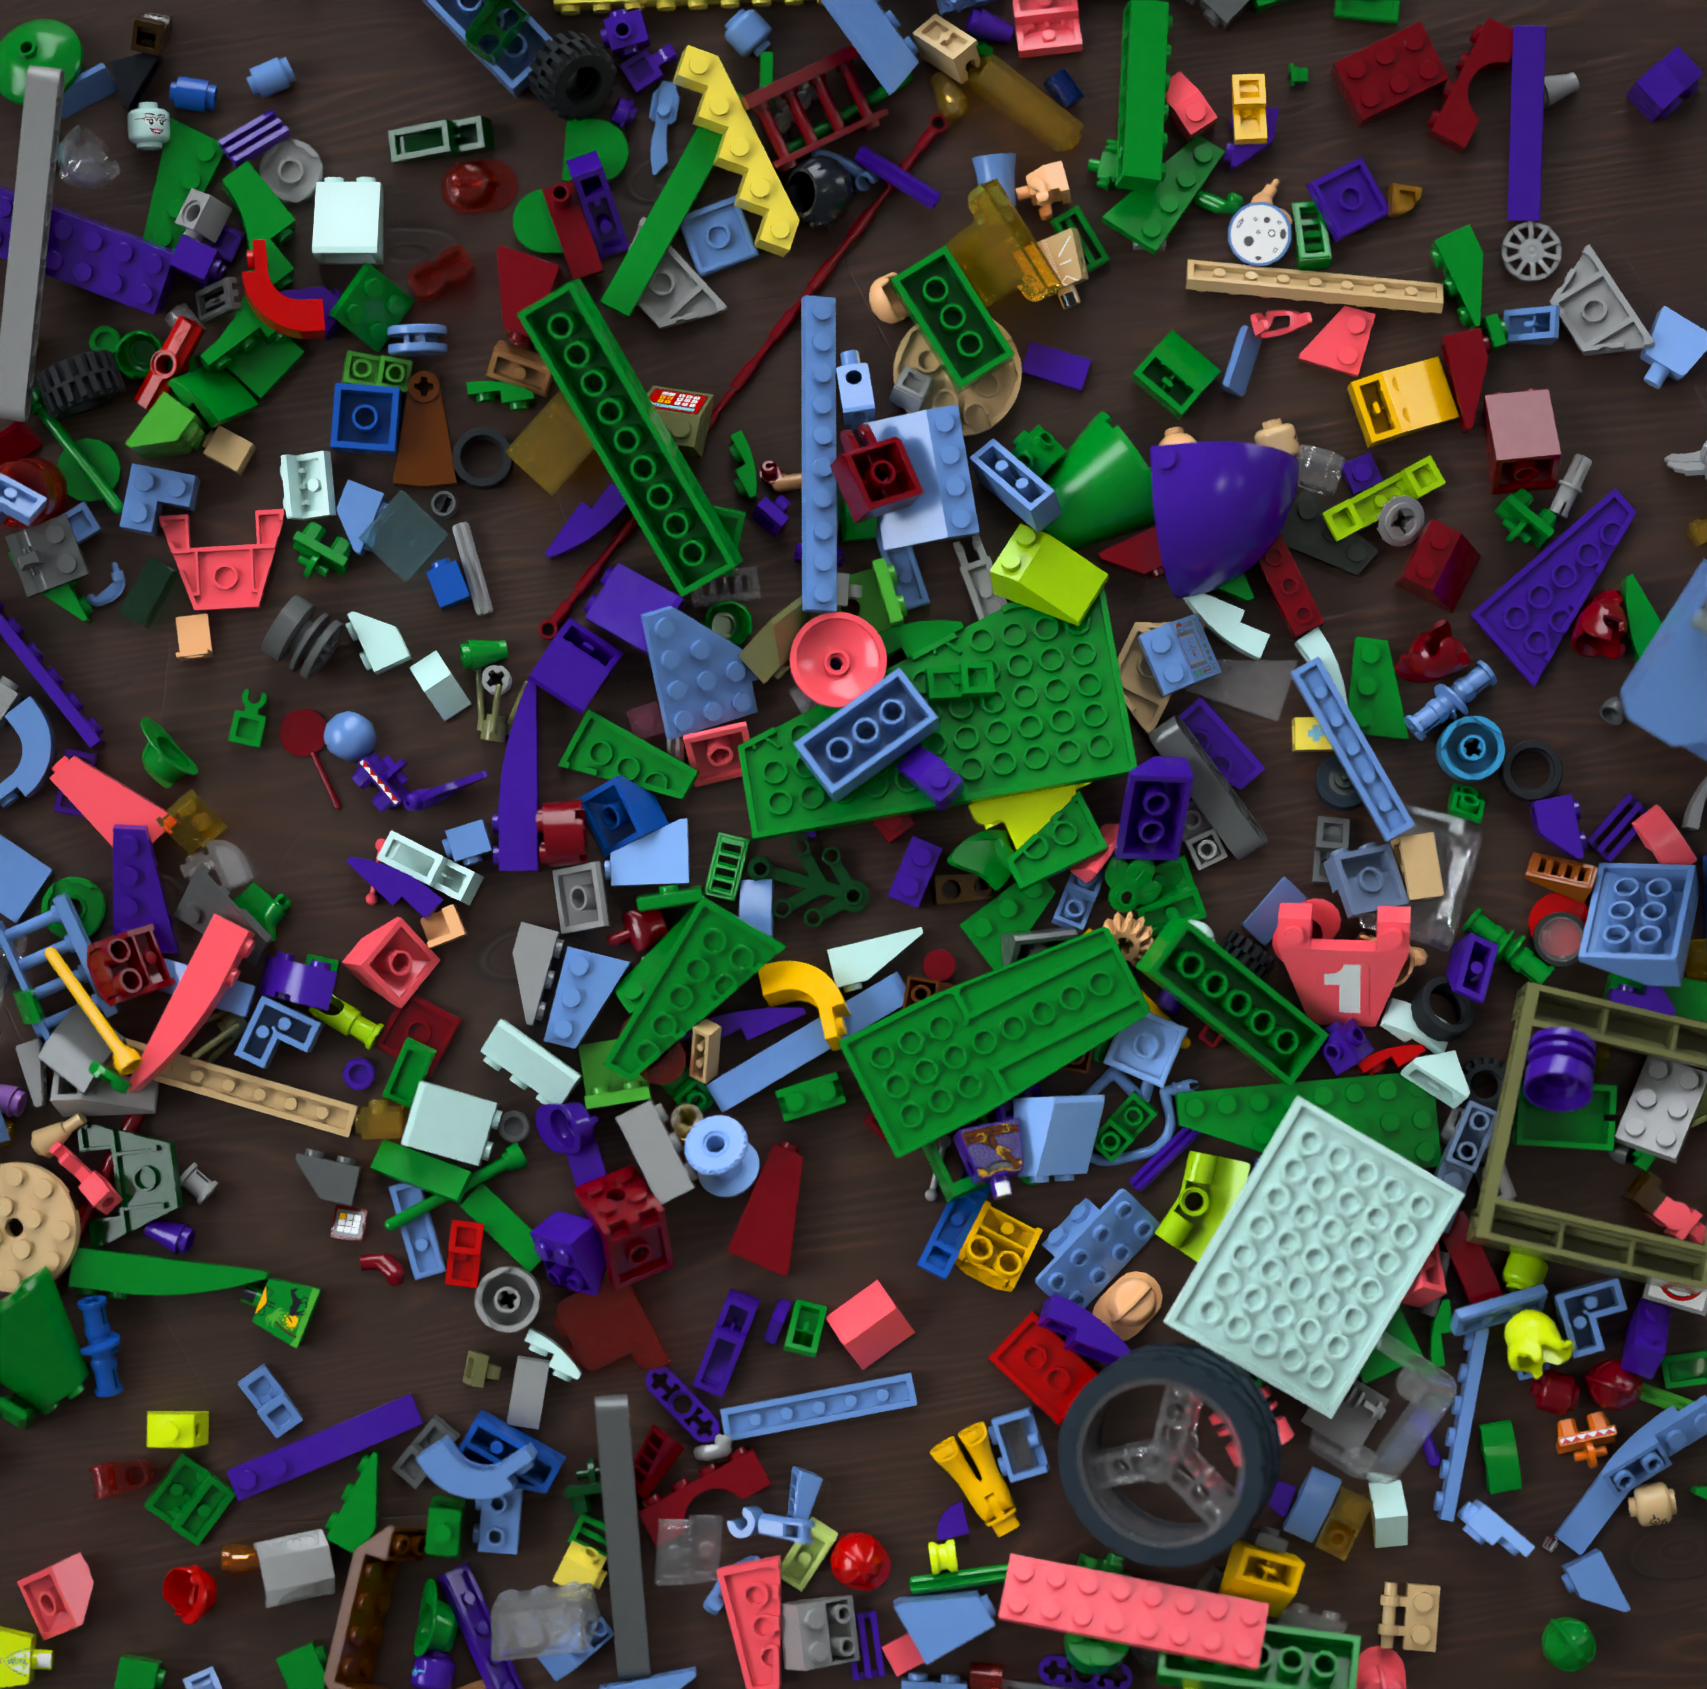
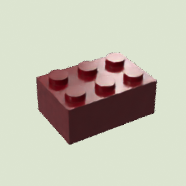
(1389, 74)

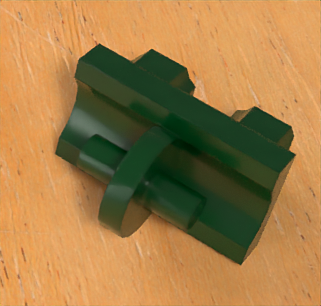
(580, 1492)

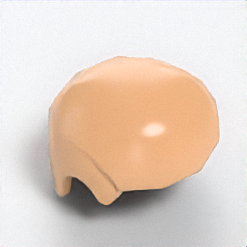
(885, 302)

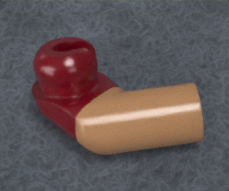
(779, 480)

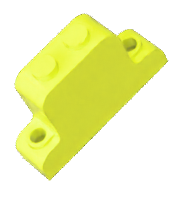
(1023, 813)

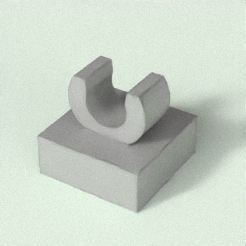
(846, 591)

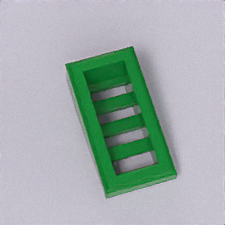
(1310, 255)
(721, 893)
(17, 1411)

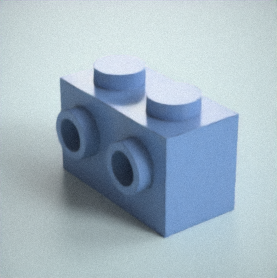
(499, 1523)

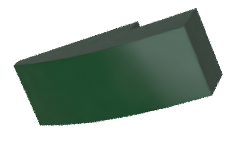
(441, 140)

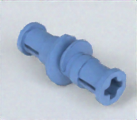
(1450, 699)

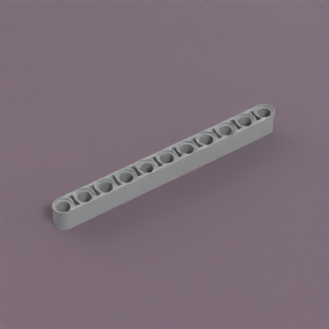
(29, 239)

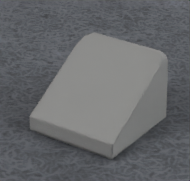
(910, 389)

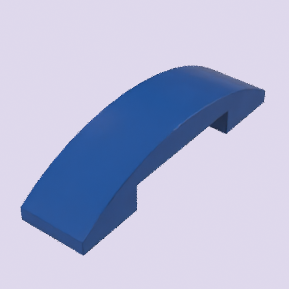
(951, 1232)

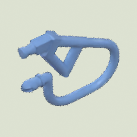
(1146, 1089)

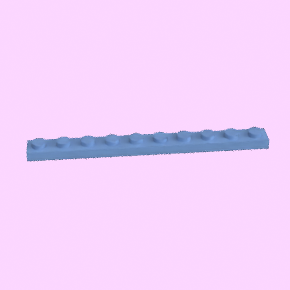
(818, 452)

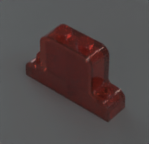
(609, 1328)

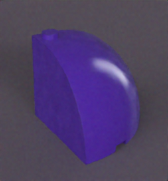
(1218, 509)

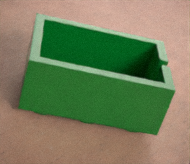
(1573, 1129)

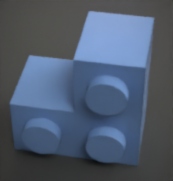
(150, 491)
(271, 1025)
(1580, 1306)

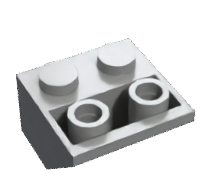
(818, 1632)

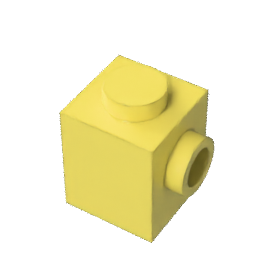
(581, 1565)

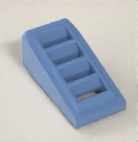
(802, 1494)

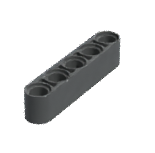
(1211, 789)

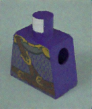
(992, 1154)

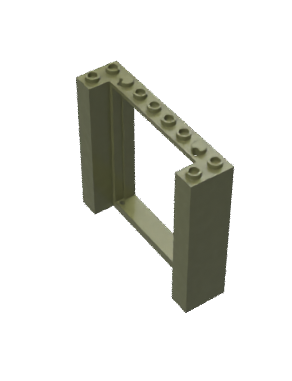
(1564, 1236)

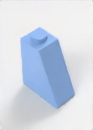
(653, 859)

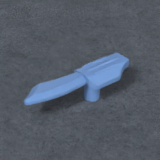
(663, 113)

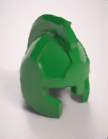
(1568, 1644)

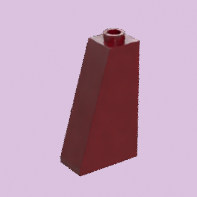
(770, 1215)

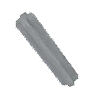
(472, 568)

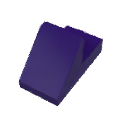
(1651, 998)

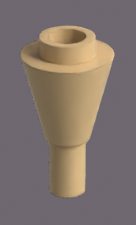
(47, 1136)

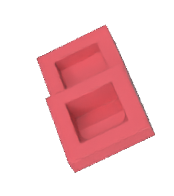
(1663, 838)

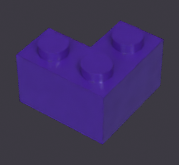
(1663, 85)

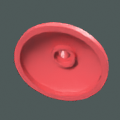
(843, 639)

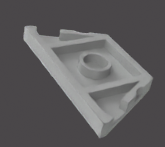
(677, 292)
(1598, 311)

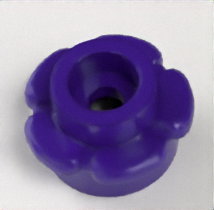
(623, 112)

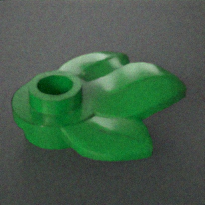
(1131, 878)

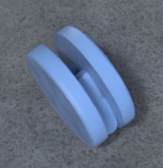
(418, 340)

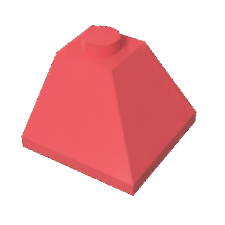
(392, 961)
(58, 1595)

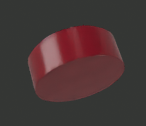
(939, 965)

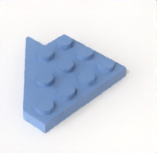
(695, 673)

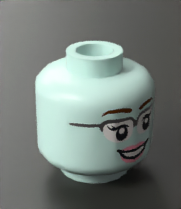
(148, 126)

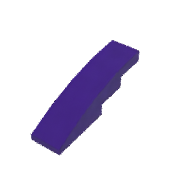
(752, 1021)

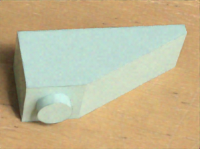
(863, 959)

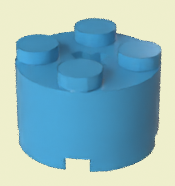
(1452, 753)

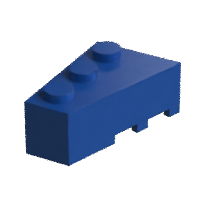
(493, 1441)

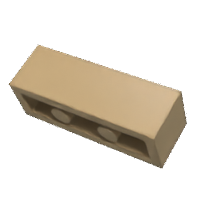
(705, 1051)

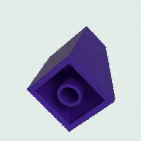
(622, 603)

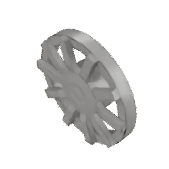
(1531, 251)

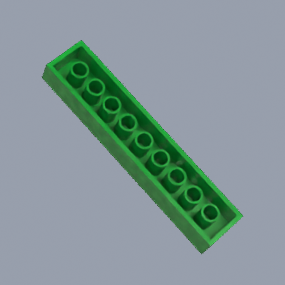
(630, 437)

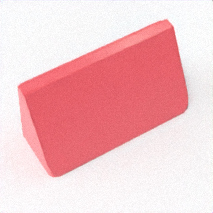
(1088, 869)

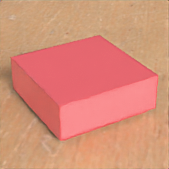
(902, 1654)

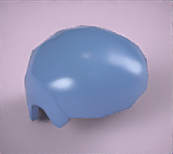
(350, 736)

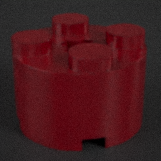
(563, 833)

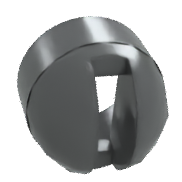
(440, 501)
(1607, 713)
(1621, 1154)

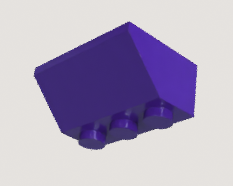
(1155, 810)

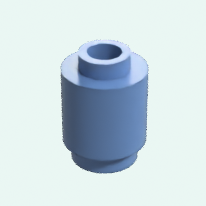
(271, 77)

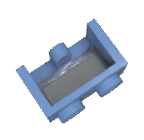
(1019, 1445)

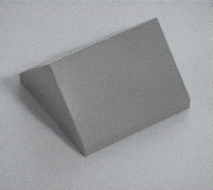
(581, 898)

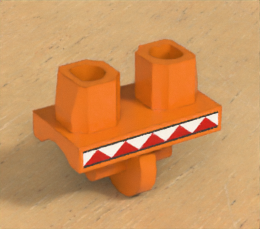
(1599, 1434)

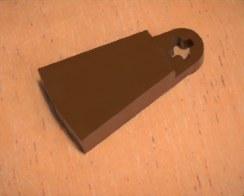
(425, 440)

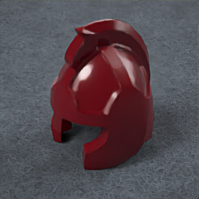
(1601, 626)
(1433, 655)
(1612, 1386)

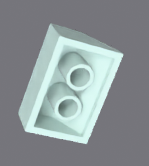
(530, 1064)

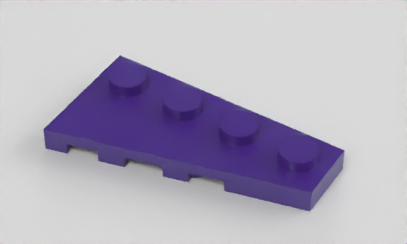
(137, 887)

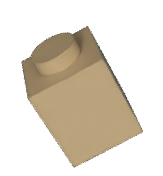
(228, 449)

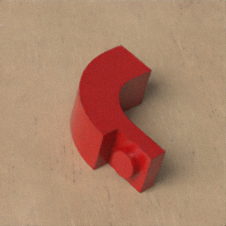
(285, 315)

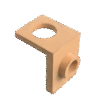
(194, 637)

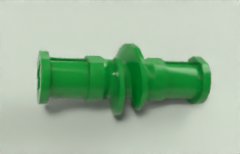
(1509, 949)

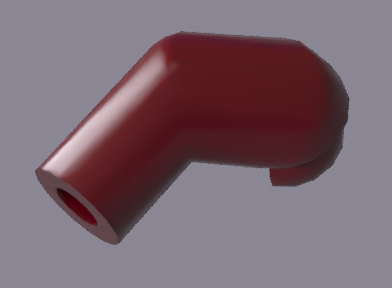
(386, 1264)

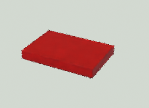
(1042, 1367)

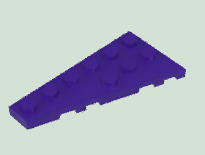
(1543, 598)

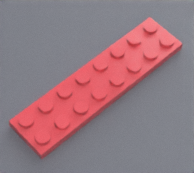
(1133, 1611)

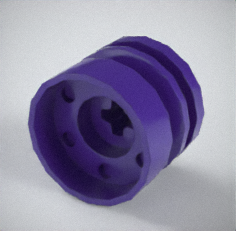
(1560, 1069)

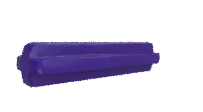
(897, 177)
(1163, 1159)

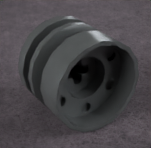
(306, 640)

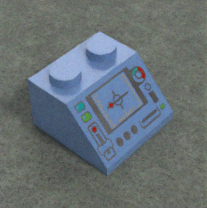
(1178, 655)

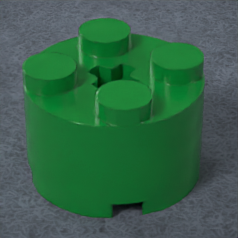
(1093, 1657)

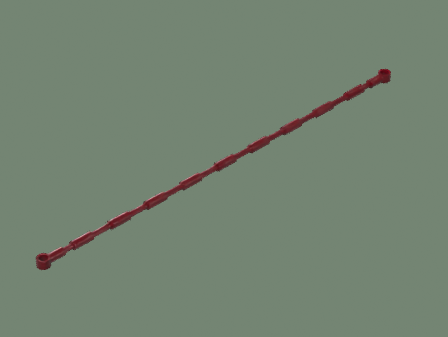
(752, 366)

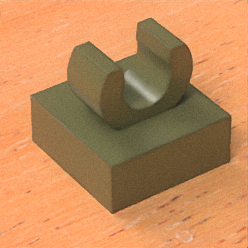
(478, 1369)

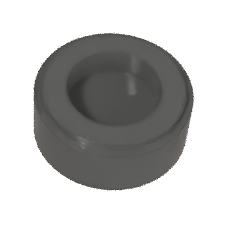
(514, 1126)

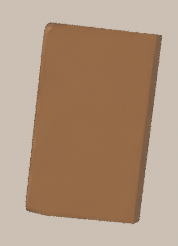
(519, 368)

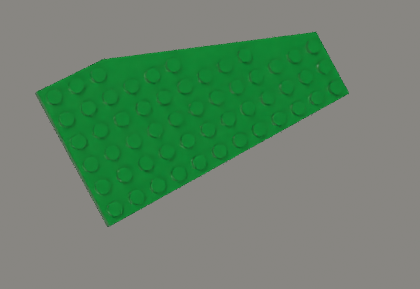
(1047, 726)

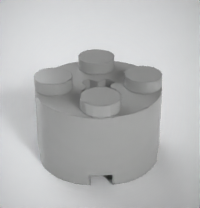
(501, 1316)

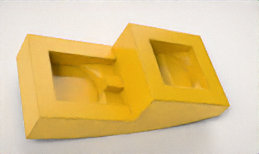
(1249, 109)

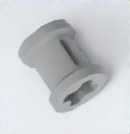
(499, 670)
(197, 1183)

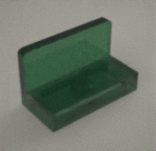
(149, 592)

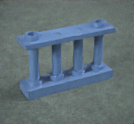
(75, 941)

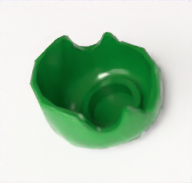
(135, 352)
(729, 621)

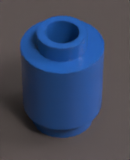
(193, 94)

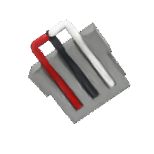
(1550, 1543)

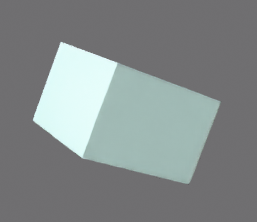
(440, 685)
(1439, 1076)
(1388, 1514)

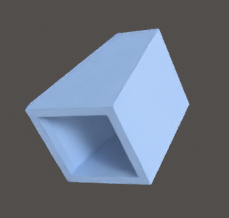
(1057, 1135)

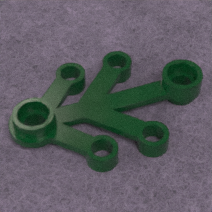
(814, 884)

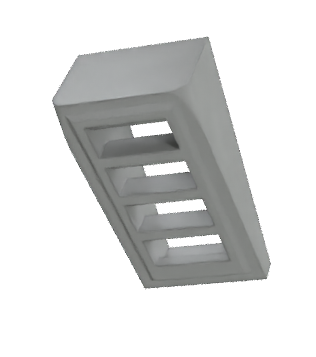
(34, 1070)

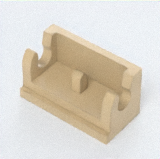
(946, 47)
(1418, 866)

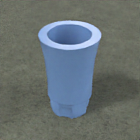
(998, 167)

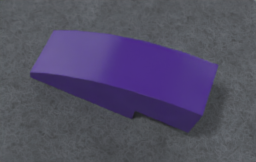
(588, 523)
(397, 885)
(1083, 1330)
(726, 1342)

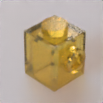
(379, 1121)

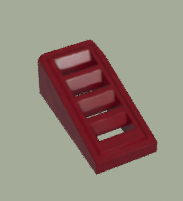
(663, 1450)

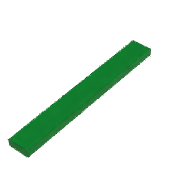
(663, 223)

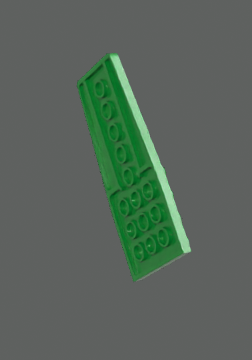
(991, 1038)

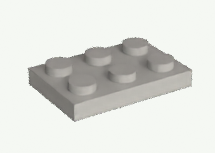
(1662, 1108)

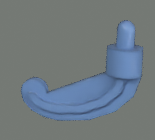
(112, 591)

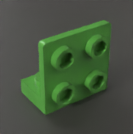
(603, 1085)

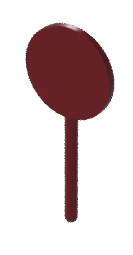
(303, 736)

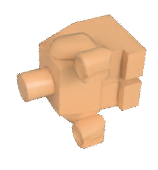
(1046, 186)

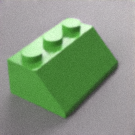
(167, 431)

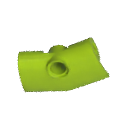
(1219, 1184)

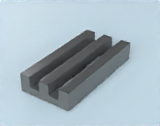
(228, 297)

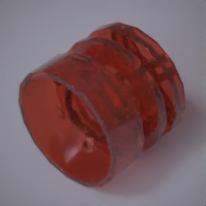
(46, 480)

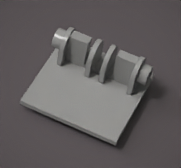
(1353, 1417)

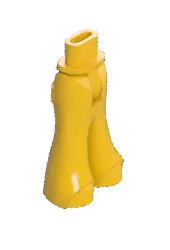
(989, 1494)

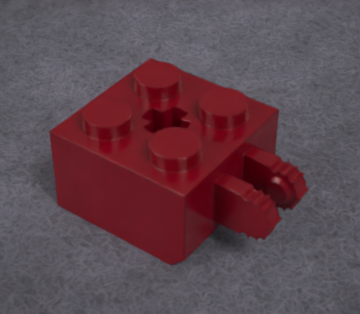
(875, 476)

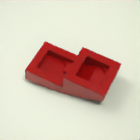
(464, 1253)

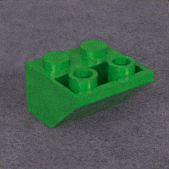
(1175, 374)

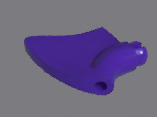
(427, 797)

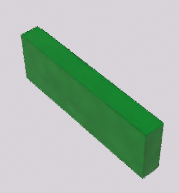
(421, 1171)
(502, 1225)

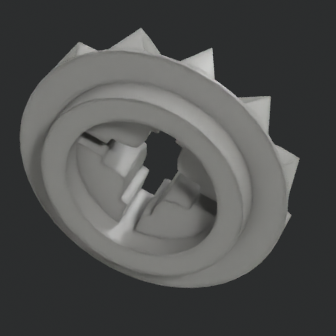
(1410, 526)

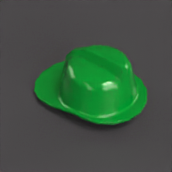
(163, 757)
(436, 1623)

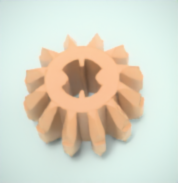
(1135, 931)

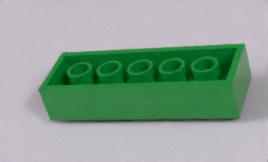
(1232, 1000)
(1287, 1661)

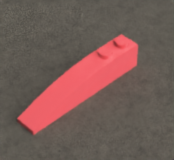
(196, 996)

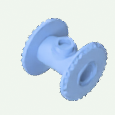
(722, 1156)

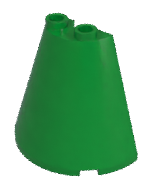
(1100, 487)
(38, 1344)

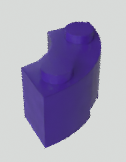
(297, 982)

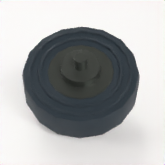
(1335, 786)

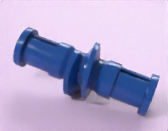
(101, 1346)

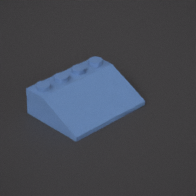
(876, 39)
(941, 465)
(1641, 921)

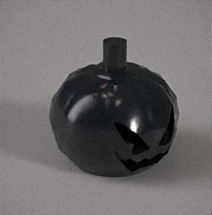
(820, 191)

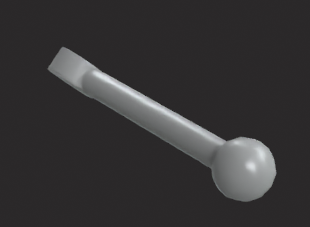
(931, 1194)

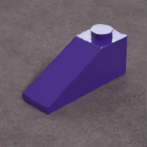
(598, 204)

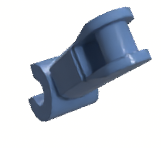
(770, 1525)

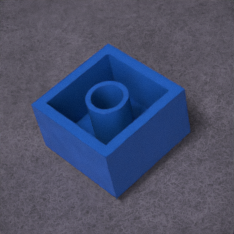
(366, 419)

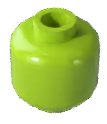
(1523, 1272)

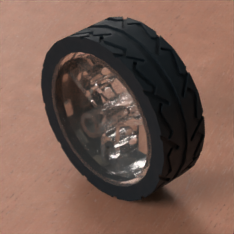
(1094, 1473)

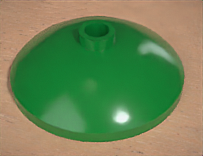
(49, 45)

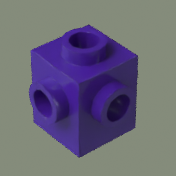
(621, 21)
(1345, 1045)

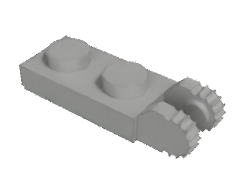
(978, 579)

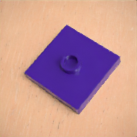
(1348, 199)

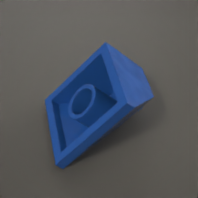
(621, 813)

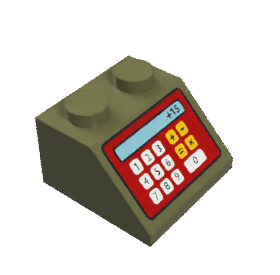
(685, 416)

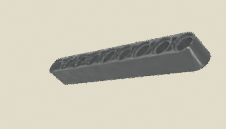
(622, 1536)

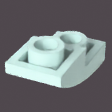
(1399, 1022)
(561, 1361)

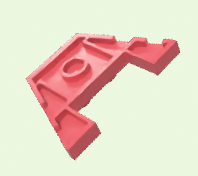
(225, 574)

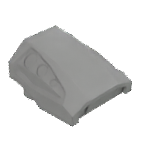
(295, 1567)

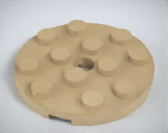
(979, 405)
(48, 1223)

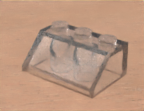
(543, 1621)

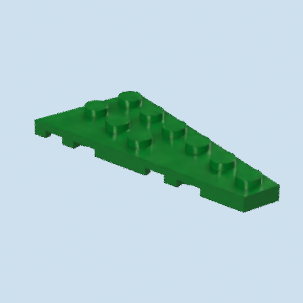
(701, 971)

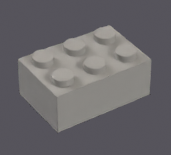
(657, 1151)

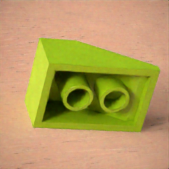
(1046, 576)

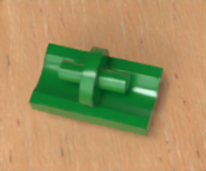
(1524, 522)
(319, 557)

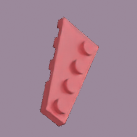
(754, 1614)

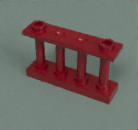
(788, 90)

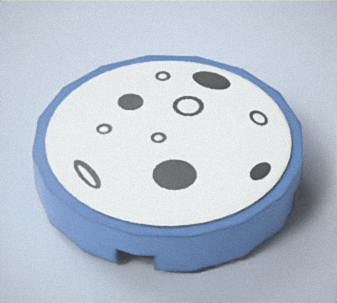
(1259, 234)

